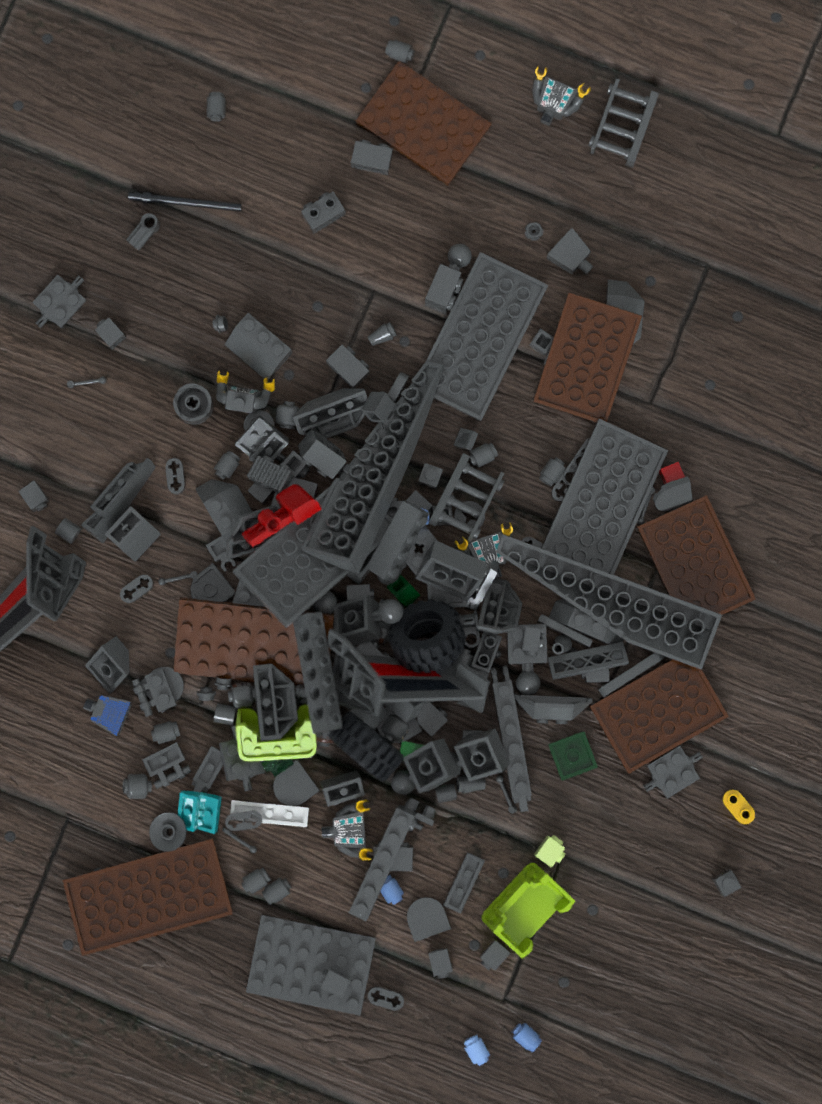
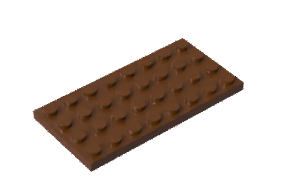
(234, 637)
(147, 897)

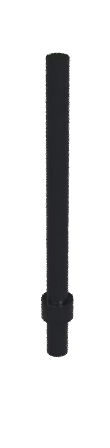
(148, 197)

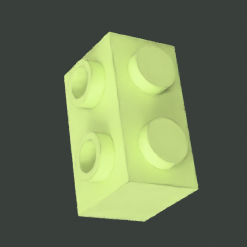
(550, 850)

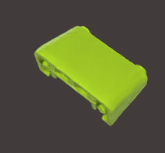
(296, 743)
(525, 908)

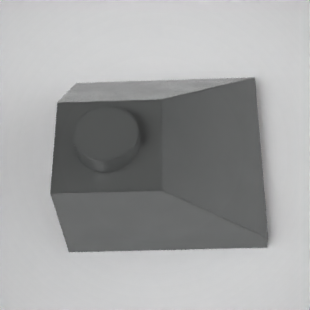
(110, 664)

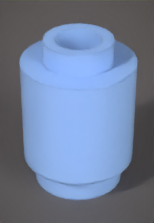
(476, 1050)

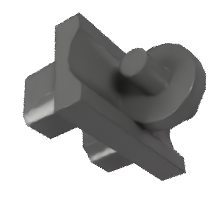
(426, 817)

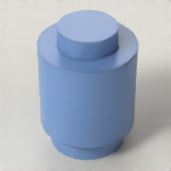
(391, 890)
(526, 1037)

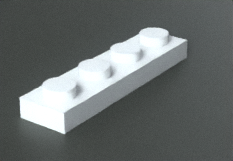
(272, 813)

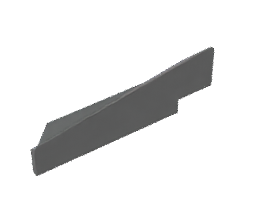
(117, 498)

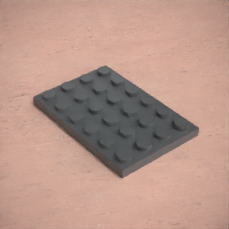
(294, 955)

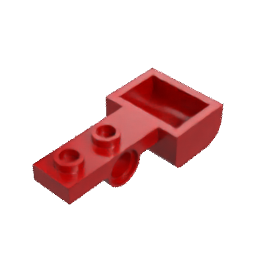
(294, 505)

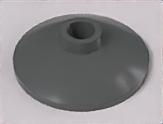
(159, 832)

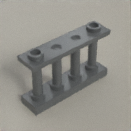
(641, 119)
(456, 483)

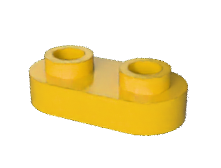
(738, 807)

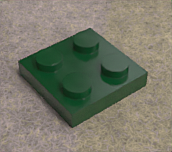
(572, 756)

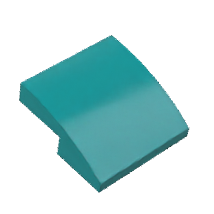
(199, 811)

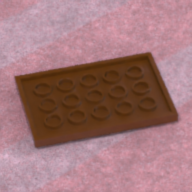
(423, 123)
(587, 358)
(696, 558)
(658, 713)

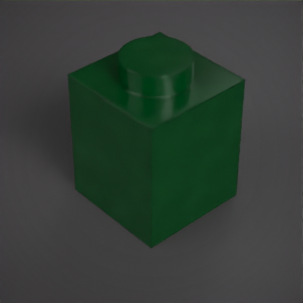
(403, 591)

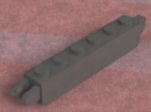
(511, 739)

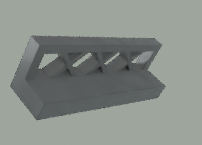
(606, 655)

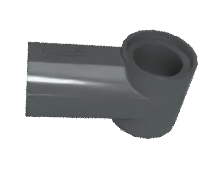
(142, 233)

